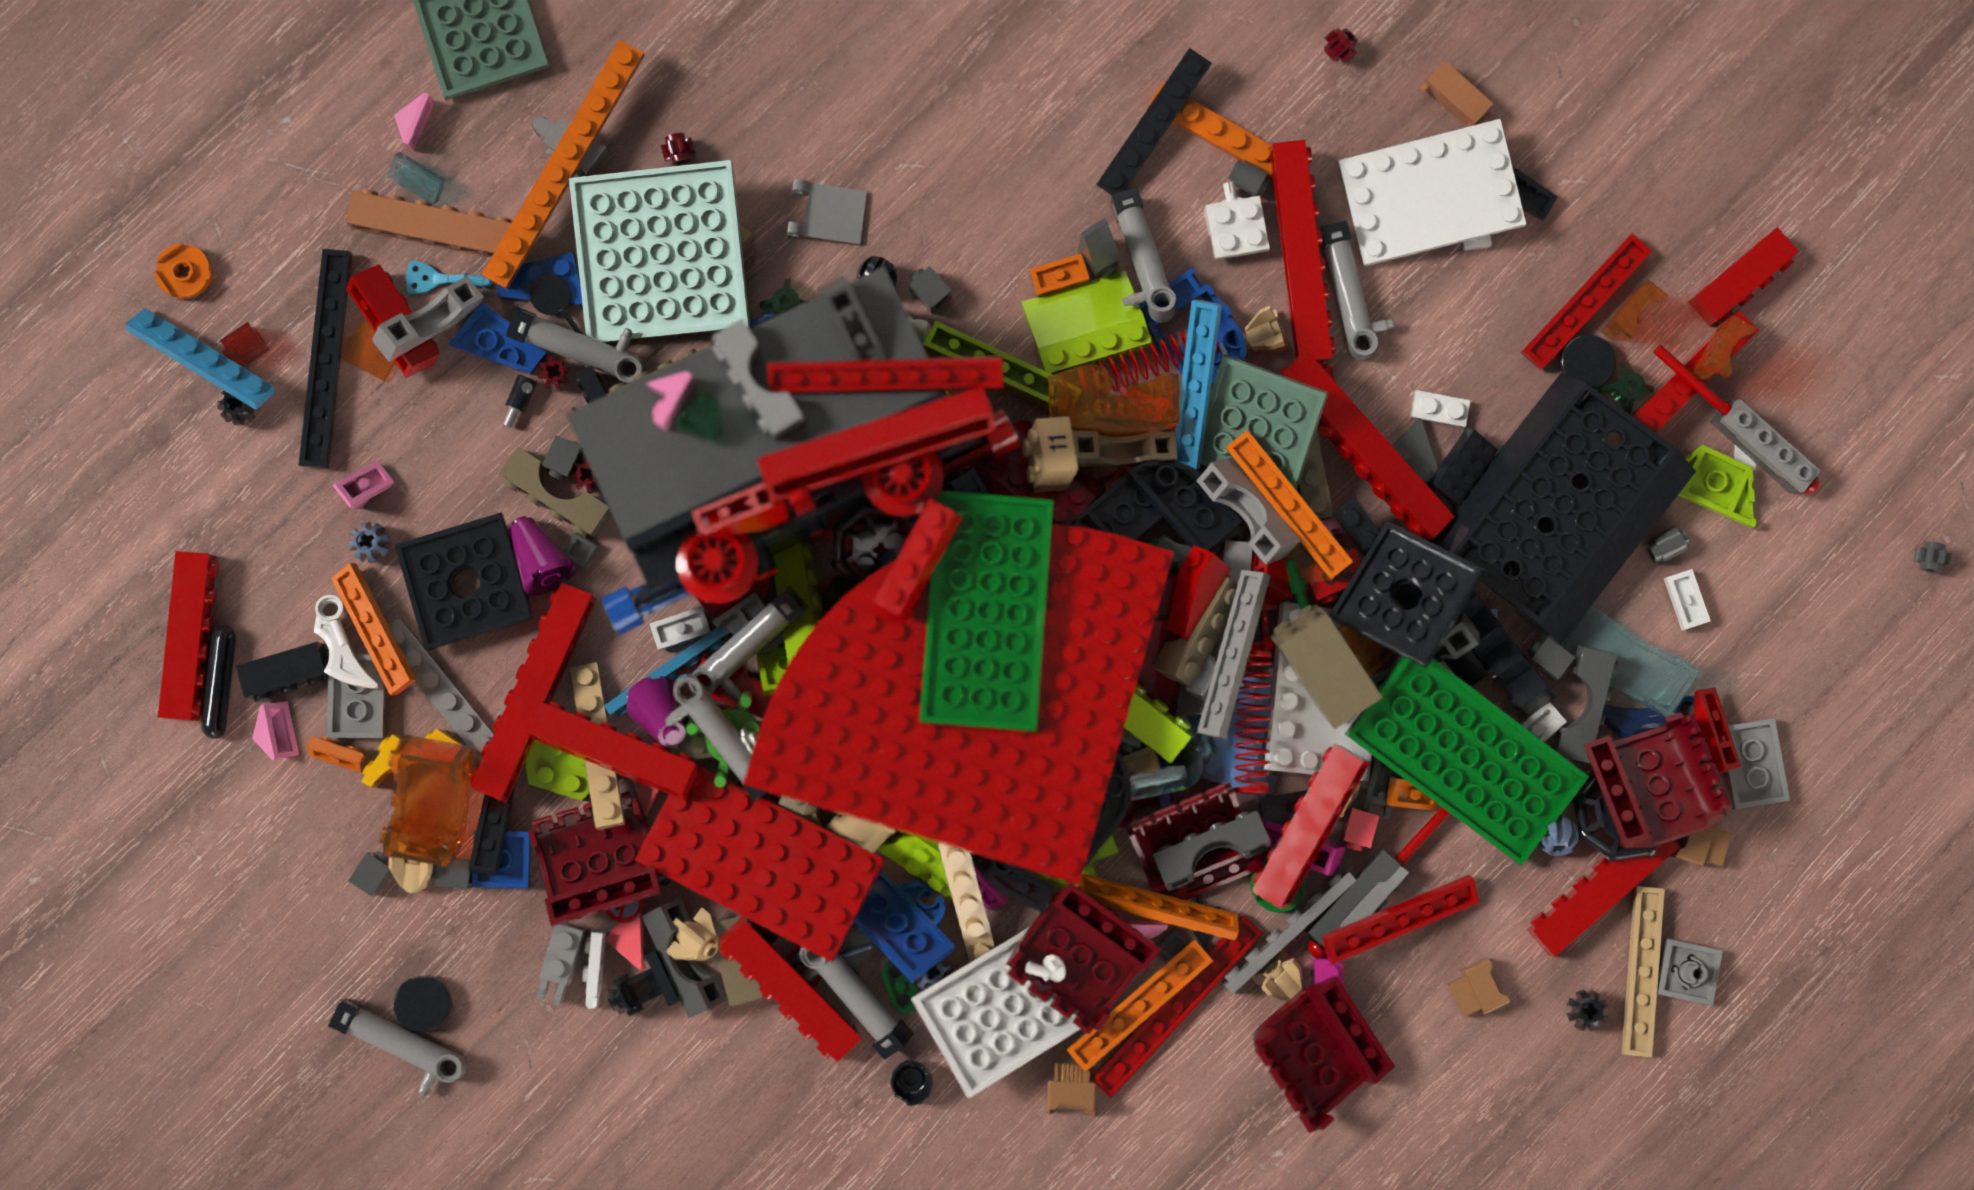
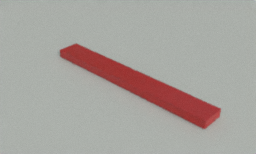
(885, 374)
(1171, 1014)

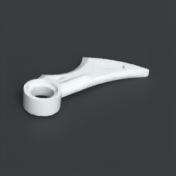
(342, 660)

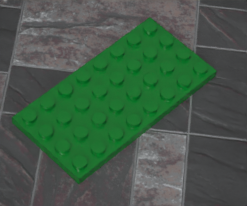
(988, 614)
(1467, 756)

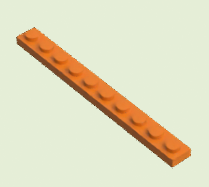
(563, 164)

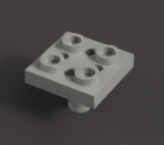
(1699, 974)

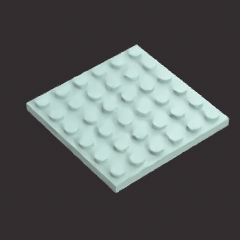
(659, 251)

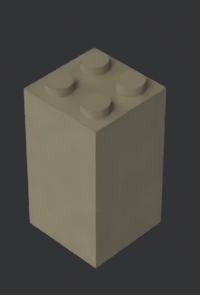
(1325, 665)

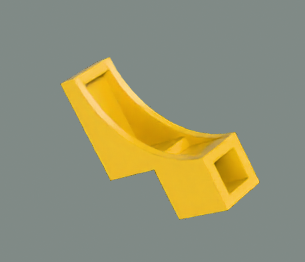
(378, 770)

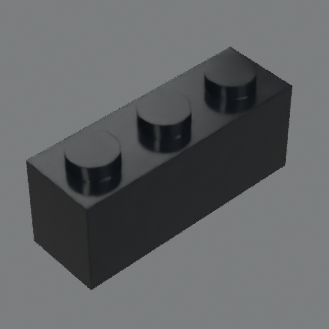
(283, 671)

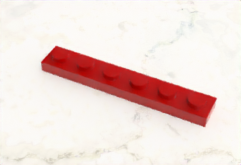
(1586, 301)
(1400, 919)

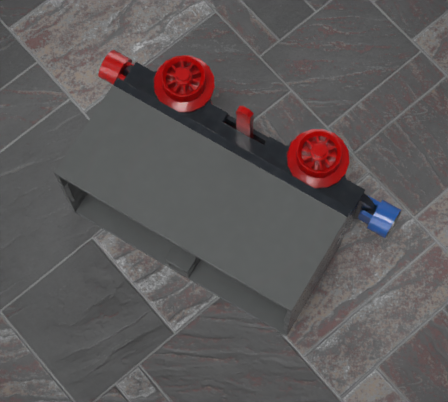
(662, 475)

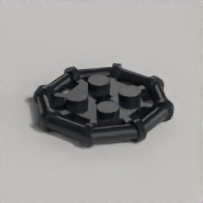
(866, 539)
(1603, 823)

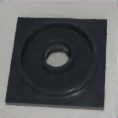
(1402, 561)
(430, 571)

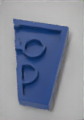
(561, 265)
(485, 337)

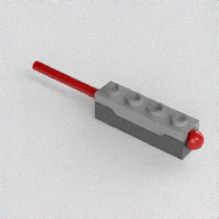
(1752, 435)
(1371, 889)

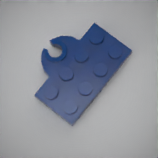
(905, 926)

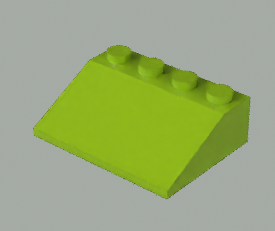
(1086, 324)

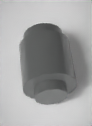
(1249, 177)
(1667, 545)

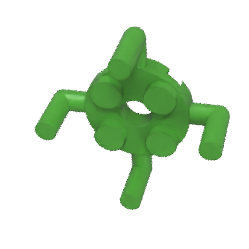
(740, 718)

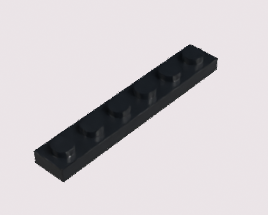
(1154, 123)

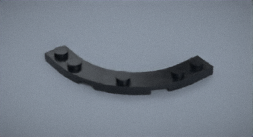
(1014, 882)

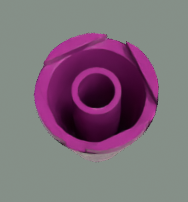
(538, 557)
(650, 704)

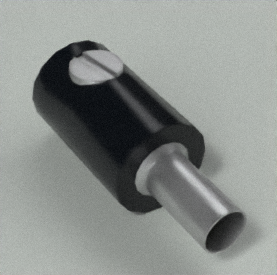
(518, 398)

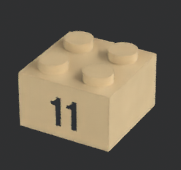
(1050, 454)

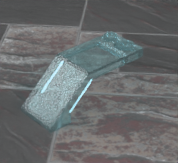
(1643, 669)

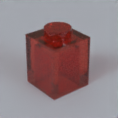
(244, 345)

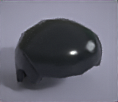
(911, 1082)

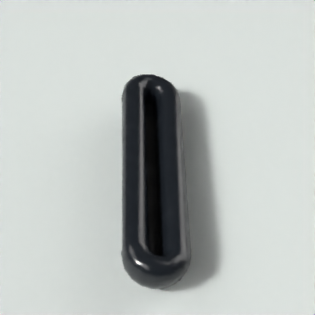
(218, 682)

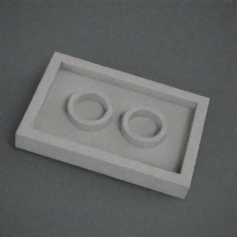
(355, 709)
(1762, 769)

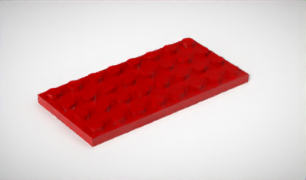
(762, 863)

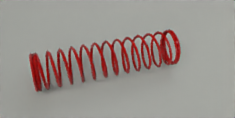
(1144, 356)
(1261, 788)

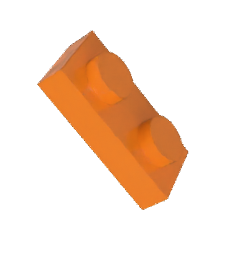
(1059, 275)
(328, 751)
(1405, 795)

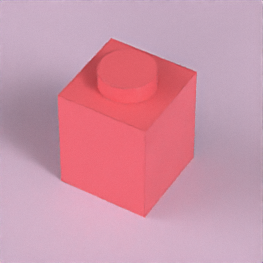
(1359, 829)

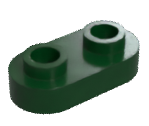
(898, 986)

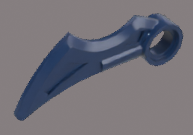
(1632, 721)

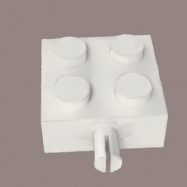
(1236, 225)

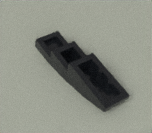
(1534, 197)

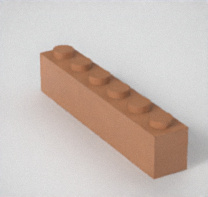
(425, 223)

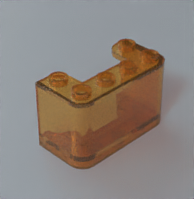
(1088, 401)
(428, 800)

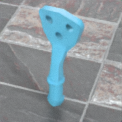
(435, 278)

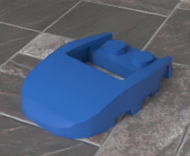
(1189, 288)

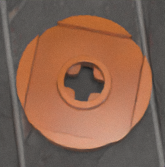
(168, 267)

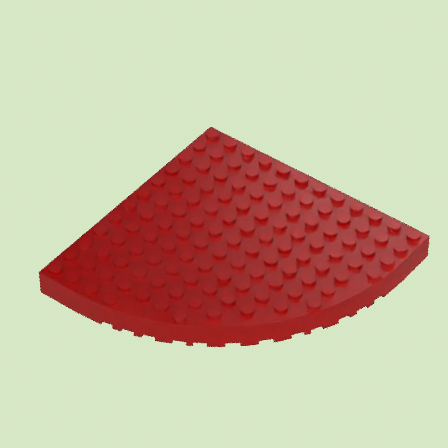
(852, 739)

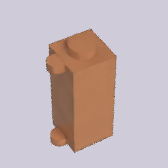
(1457, 95)

